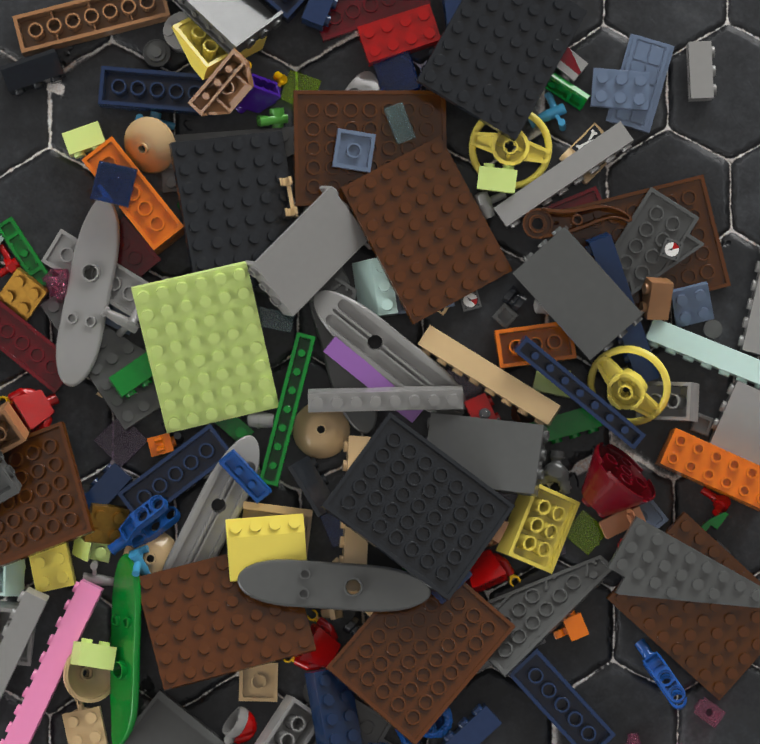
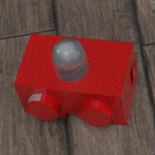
(481, 407)

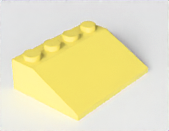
(202, 50)
(539, 528)
(264, 539)

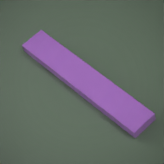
(362, 371)

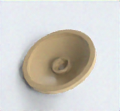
(155, 138)
(320, 444)
(158, 549)
(87, 688)

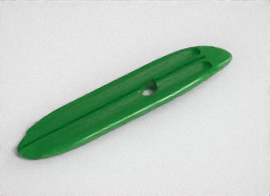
(126, 637)

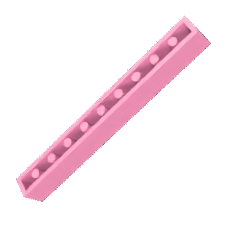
(50, 671)

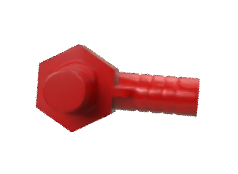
(10, 264)
(720, 502)

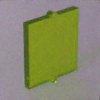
(298, 81)
(585, 532)

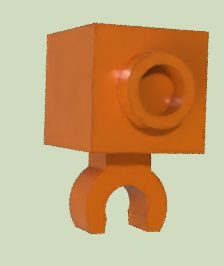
(161, 444)
(573, 627)

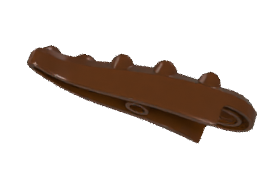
(572, 218)

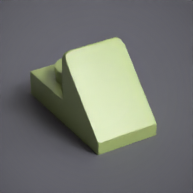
(91, 550)

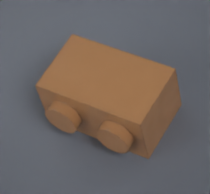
(656, 298)

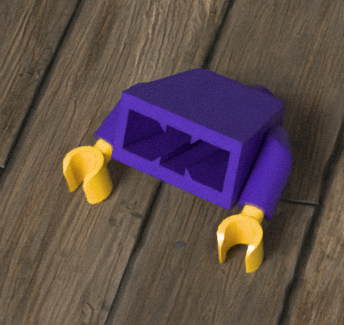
(263, 94)

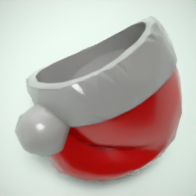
(239, 726)

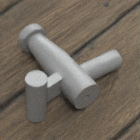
(127, 323)
(98, 579)

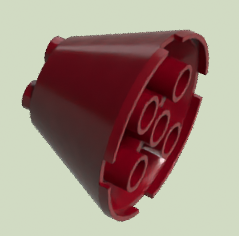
(615, 482)

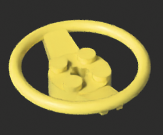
(524, 151)
(617, 379)

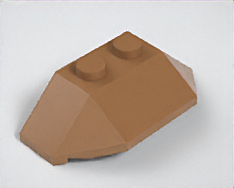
(224, 87)

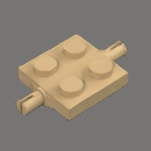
(85, 725)

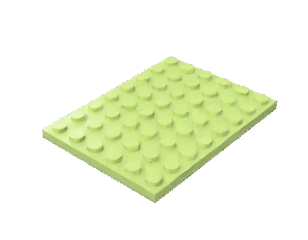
(205, 346)

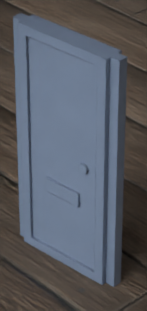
(644, 56)

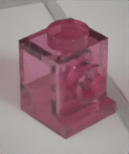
(57, 282)
(717, 713)

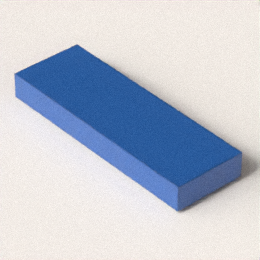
(245, 476)

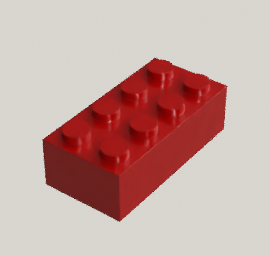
(399, 33)

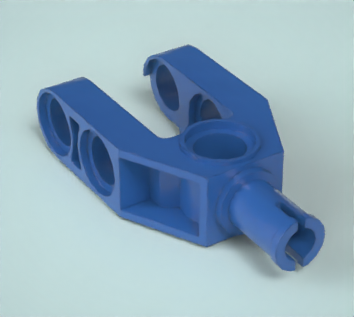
(140, 532)
(659, 672)

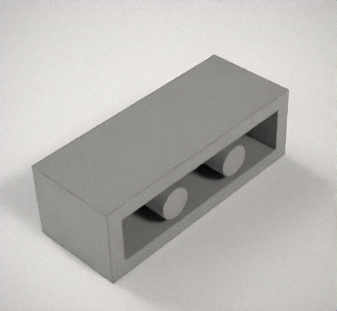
(700, 71)

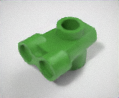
(275, 118)

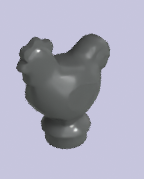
(557, 472)

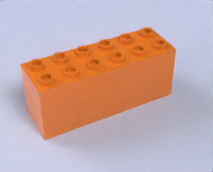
(146, 209)
(711, 467)

